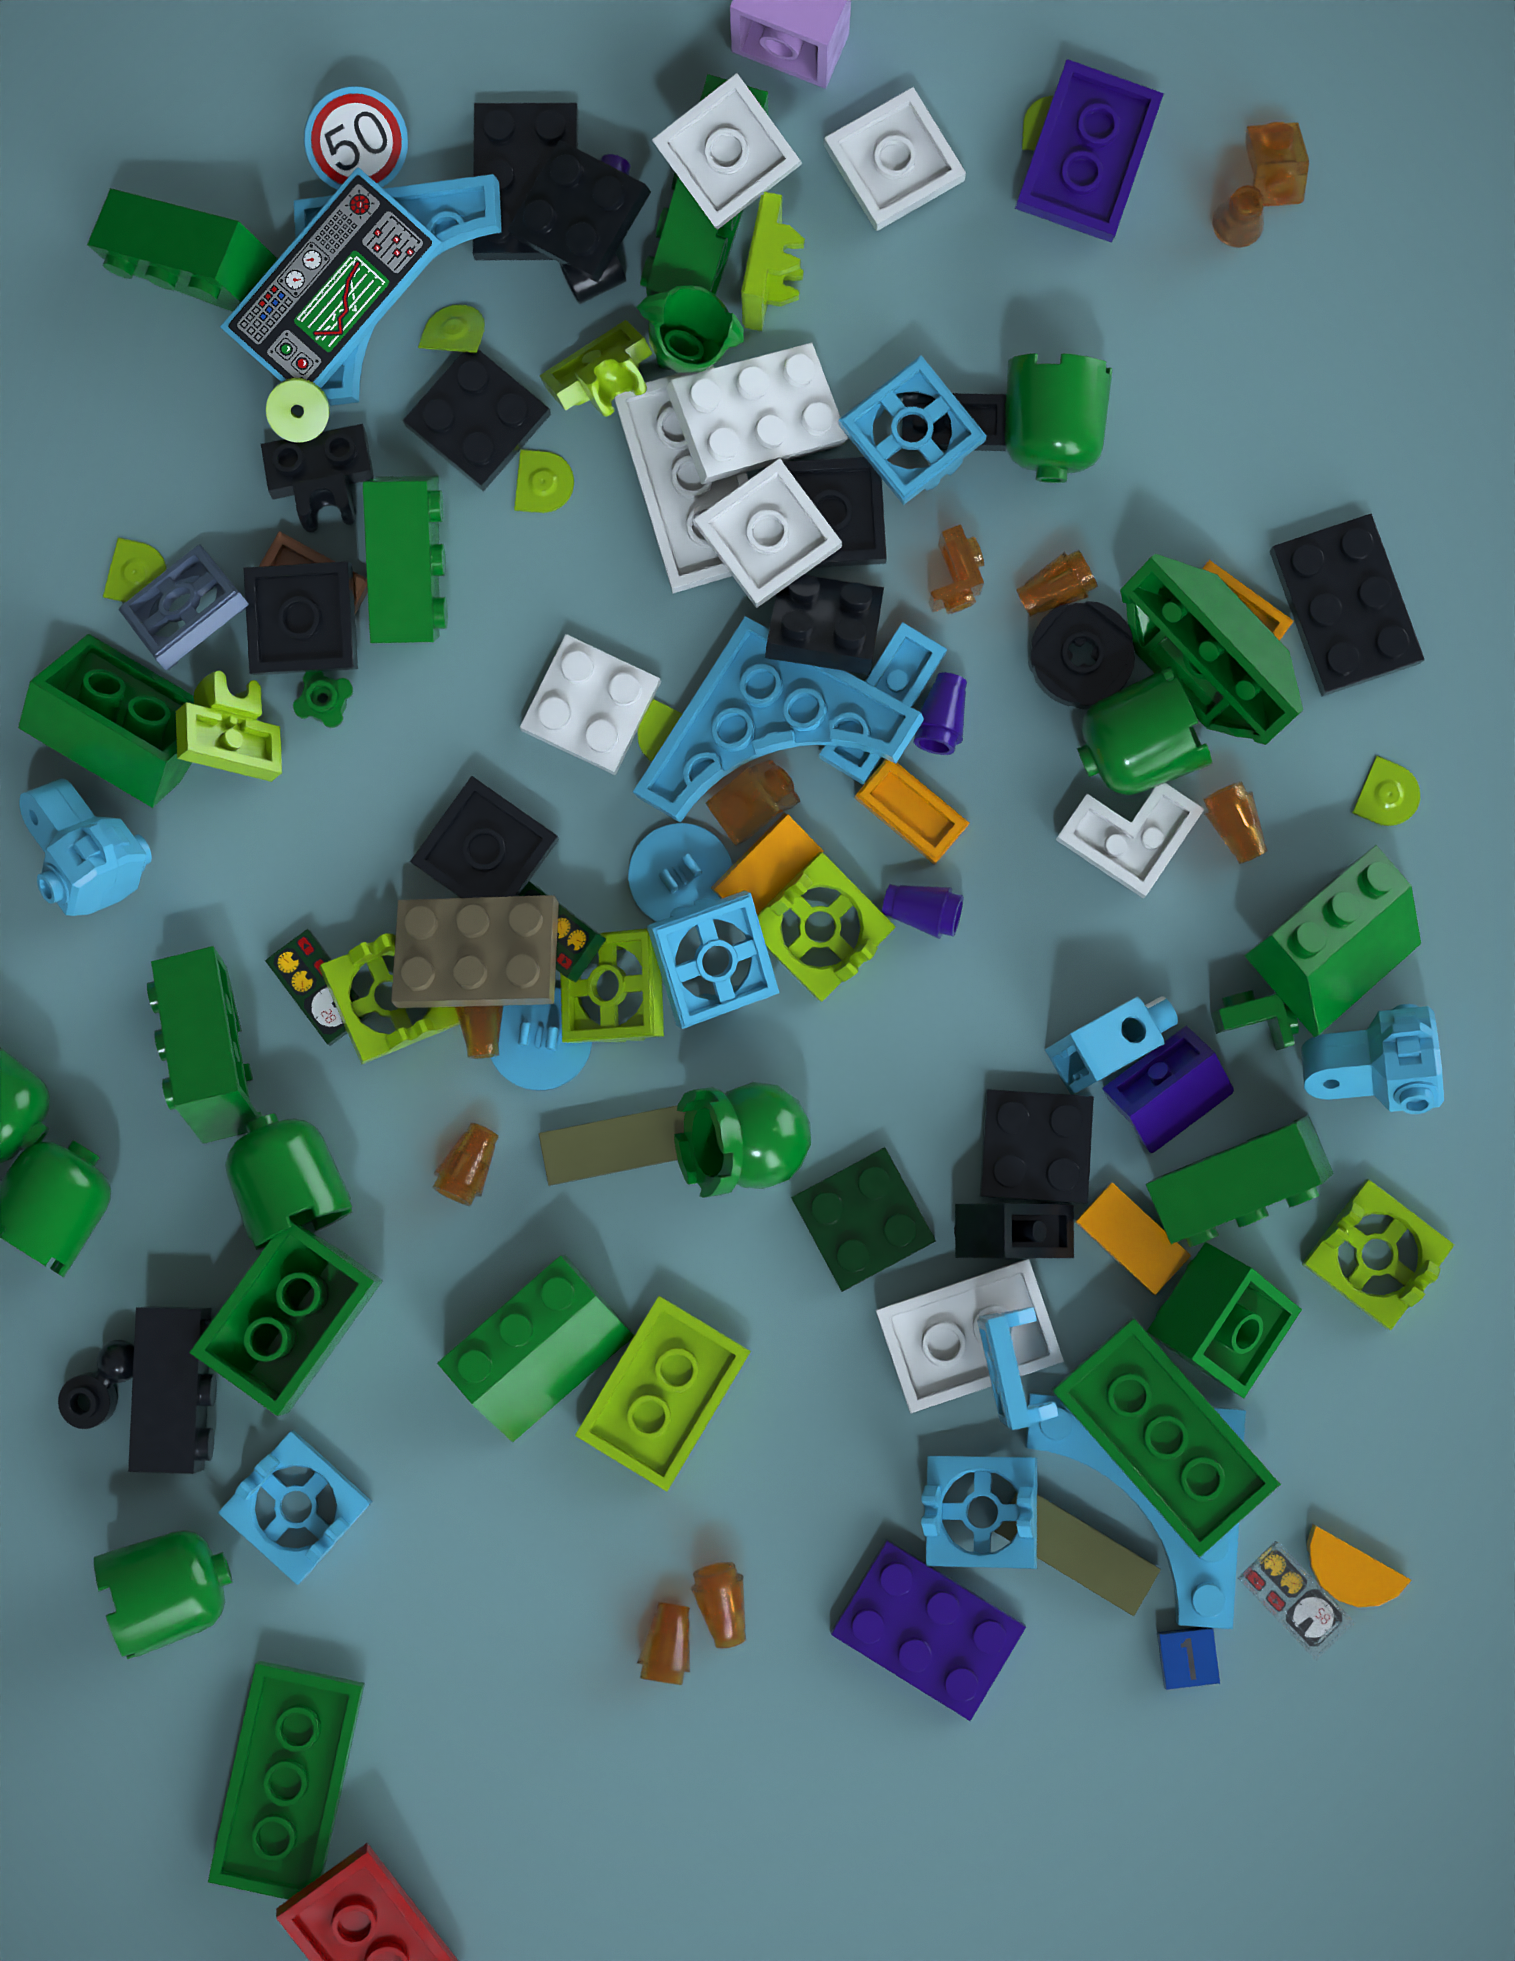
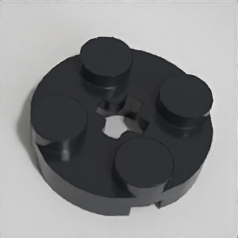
(1077, 625)

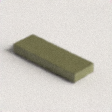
(611, 1145)
(1088, 1556)

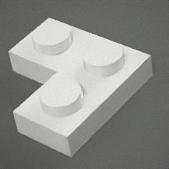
(1133, 850)

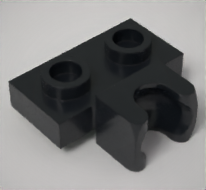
(319, 471)

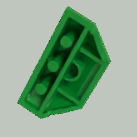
(1216, 646)

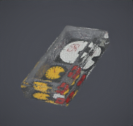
(1296, 1600)

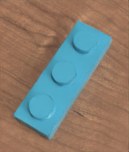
(900, 673)

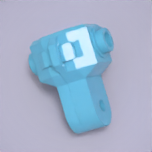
(87, 857)
(1390, 1060)

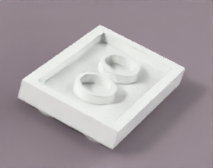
(756, 412)
(939, 1341)

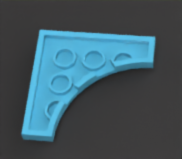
(449, 210)
(763, 707)
(1201, 1585)

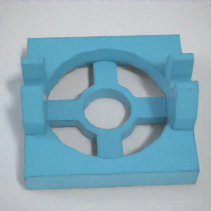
(909, 482)
(668, 933)
(1004, 1369)
(241, 1512)
(943, 1550)

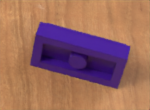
(1169, 1088)

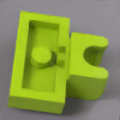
(600, 370)
(224, 730)

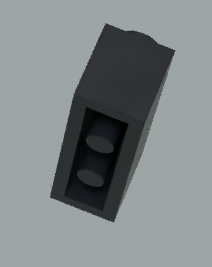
(170, 1392)

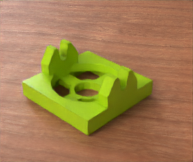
(769, 264)
(873, 927)
(648, 1019)
(367, 1042)
(1431, 1253)

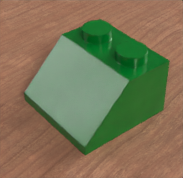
(1224, 1319)

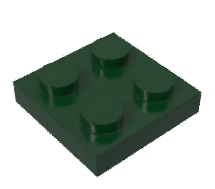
(863, 1219)

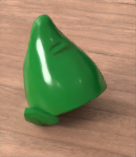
(689, 328)

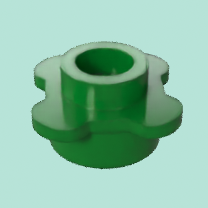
(332, 710)

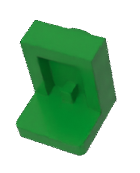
(1245, 1010)

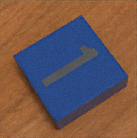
(1188, 1657)

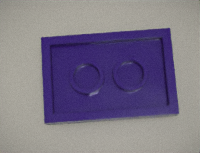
(1089, 151)
(928, 1630)

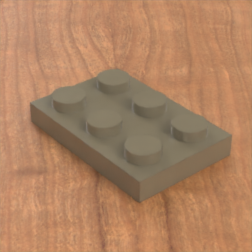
(475, 952)

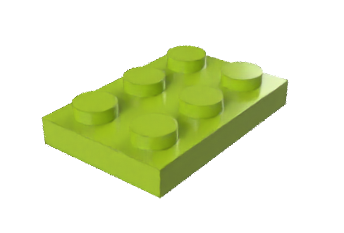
(662, 1393)

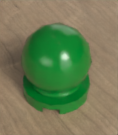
(741, 1138)

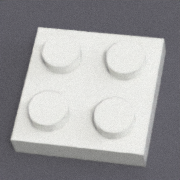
(727, 151)
(894, 159)
(768, 533)
(590, 704)

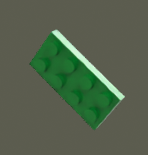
(1165, 1437)
(285, 1780)

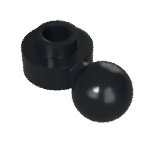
(113, 1366)

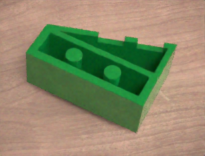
(179, 248)
(404, 558)
(201, 1044)
(1241, 1182)

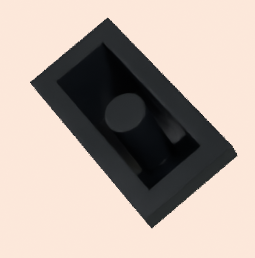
(1014, 1230)

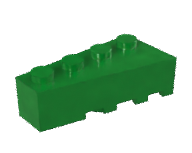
(689, 244)

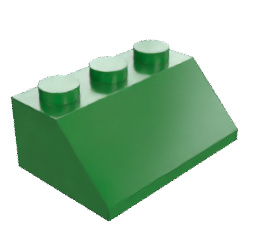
(109, 718)
(1340, 941)
(286, 1318)
(536, 1348)

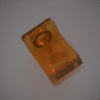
(1278, 162)
(963, 562)
(753, 800)

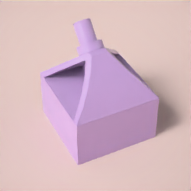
(792, 35)

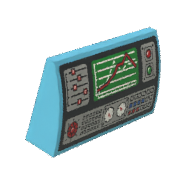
(333, 283)

